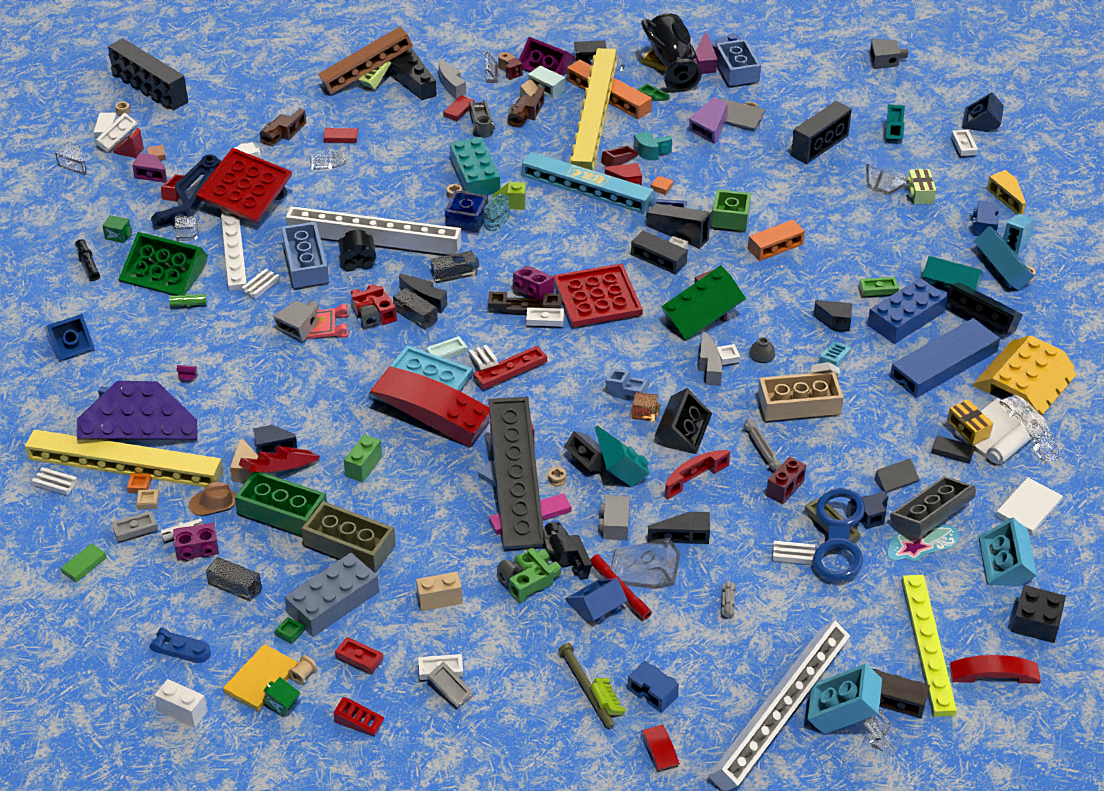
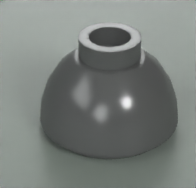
(762, 350)

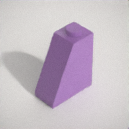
(709, 120)

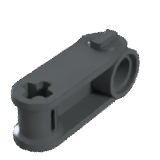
(481, 119)

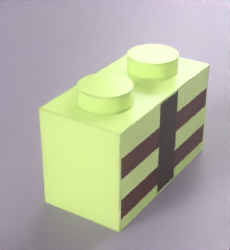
(921, 186)

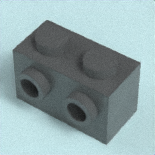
(586, 451)

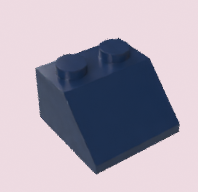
(983, 114)

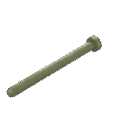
(566, 651)

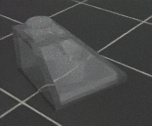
(883, 180)

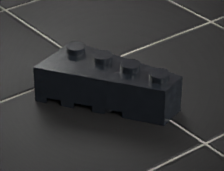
(413, 74)

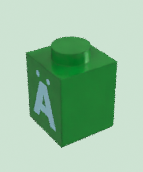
(117, 229)
(280, 696)

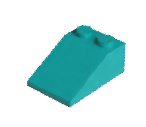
(620, 459)

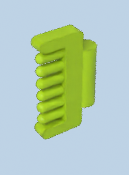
(605, 697)

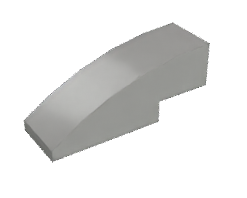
(451, 79)
(710, 361)

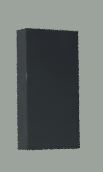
(953, 449)

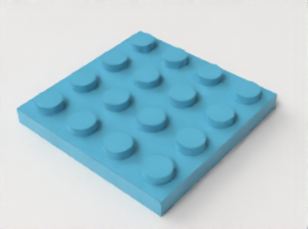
(431, 366)

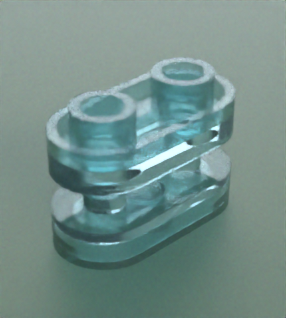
(496, 212)

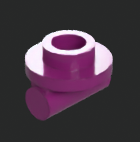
(187, 372)

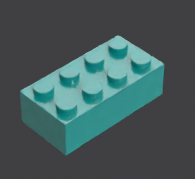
(474, 166)

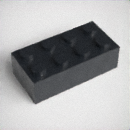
(821, 132)

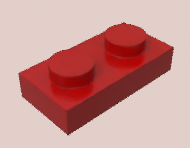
(359, 655)

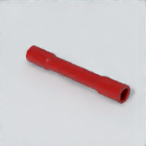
(636, 603)

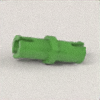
(187, 300)

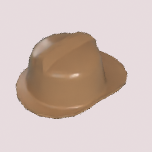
(213, 499)

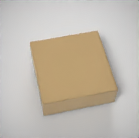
(148, 499)

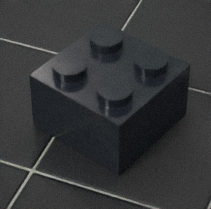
(1039, 613)

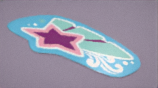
(937, 539)

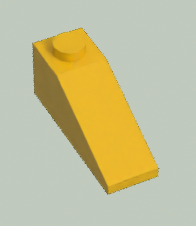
(1007, 190)

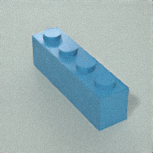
(1003, 258)

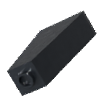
(680, 223)

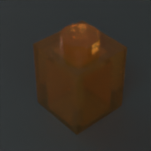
(645, 406)

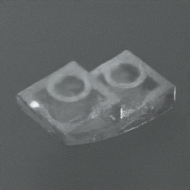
(331, 160)

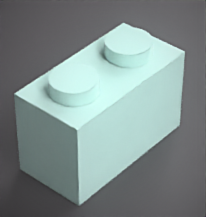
(548, 80)

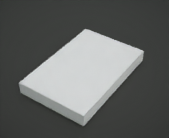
(1030, 505)

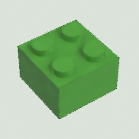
(731, 210)

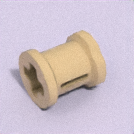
(302, 669)

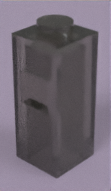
(454, 266)
(415, 308)
(234, 579)

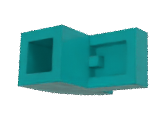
(895, 122)
(651, 148)

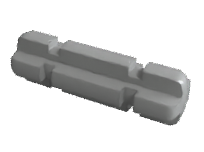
(728, 599)

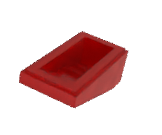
(168, 189)
(351, 707)

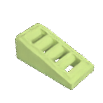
(372, 80)

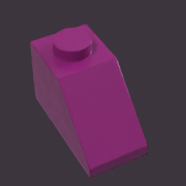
(149, 168)

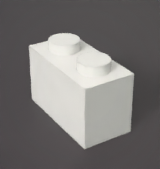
(181, 703)

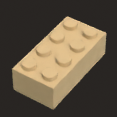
(800, 395)

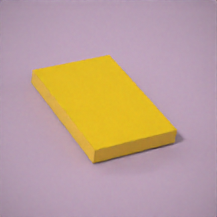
(255, 675)

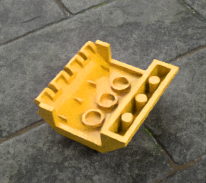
(1030, 371)

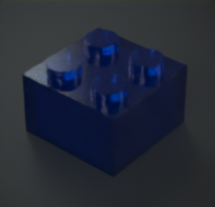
(466, 211)

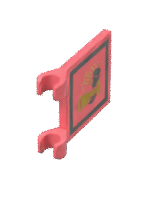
(326, 323)

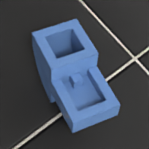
(623, 385)

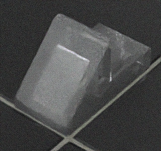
(881, 734)

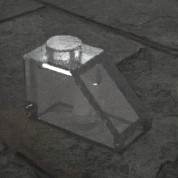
(71, 158)

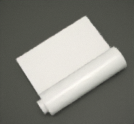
(1006, 434)

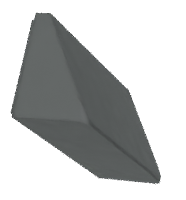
(896, 476)

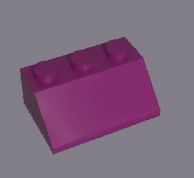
(542, 54)

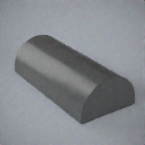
(931, 507)

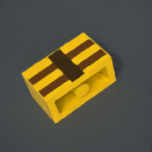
(970, 422)

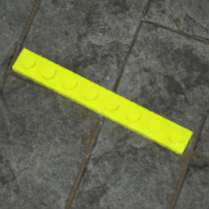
(929, 646)

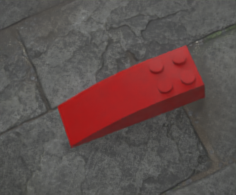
(433, 404)

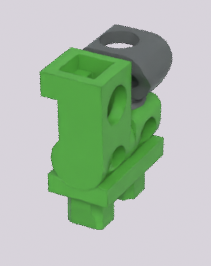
(529, 572)

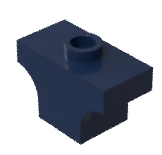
(874, 510)

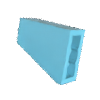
(1018, 231)

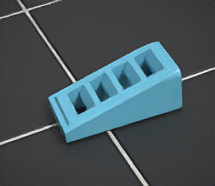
(835, 354)

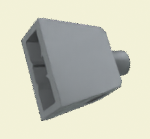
(297, 319)

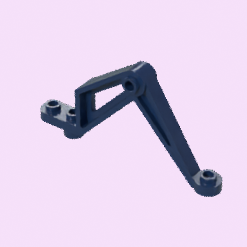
(187, 207)

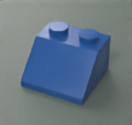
(69, 337)
(598, 599)

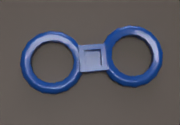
(839, 534)

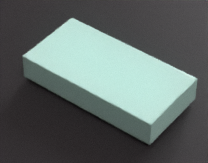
(448, 348)

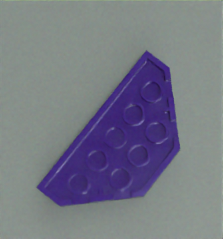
(136, 413)

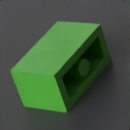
(363, 458)

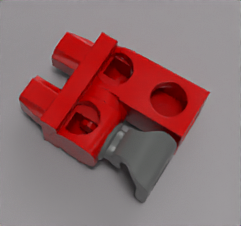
(373, 303)

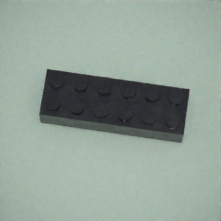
(148, 74)

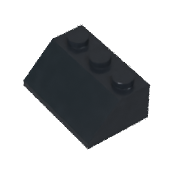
(683, 422)

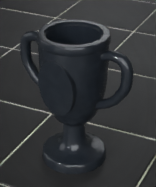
(672, 47)

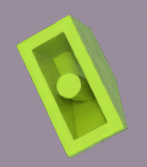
(517, 194)

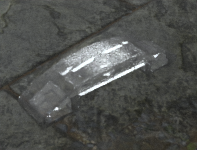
(1034, 425)

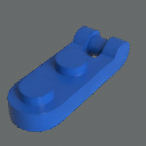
(180, 646)

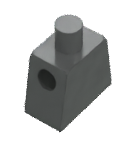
(886, 53)

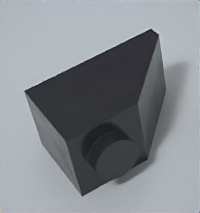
(834, 314)

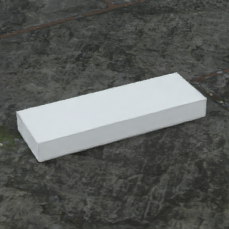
(115, 132)

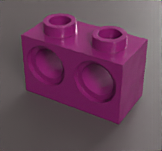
(533, 282)
(195, 541)

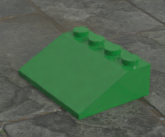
(163, 264)

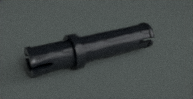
(82, 248)

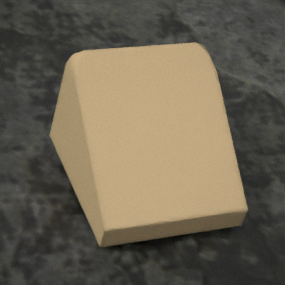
(528, 88)

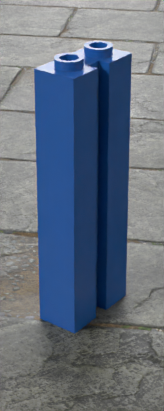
(944, 357)

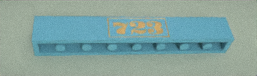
(587, 182)

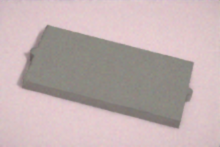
(743, 115)

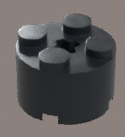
(357, 250)

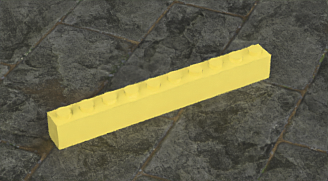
(594, 109)
(123, 458)

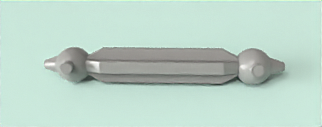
(762, 445)

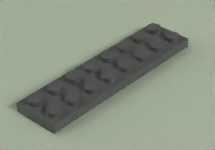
(516, 473)

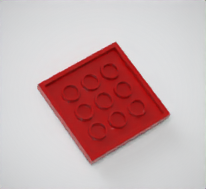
(244, 185)
(597, 295)

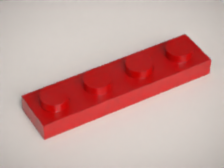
(510, 367)

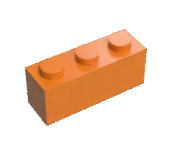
(776, 240)

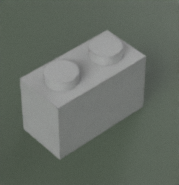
(615, 517)

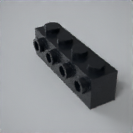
(983, 307)

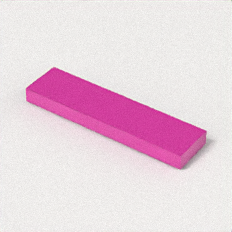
(550, 508)

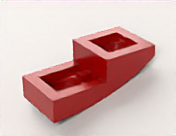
(661, 747)

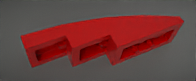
(283, 459)

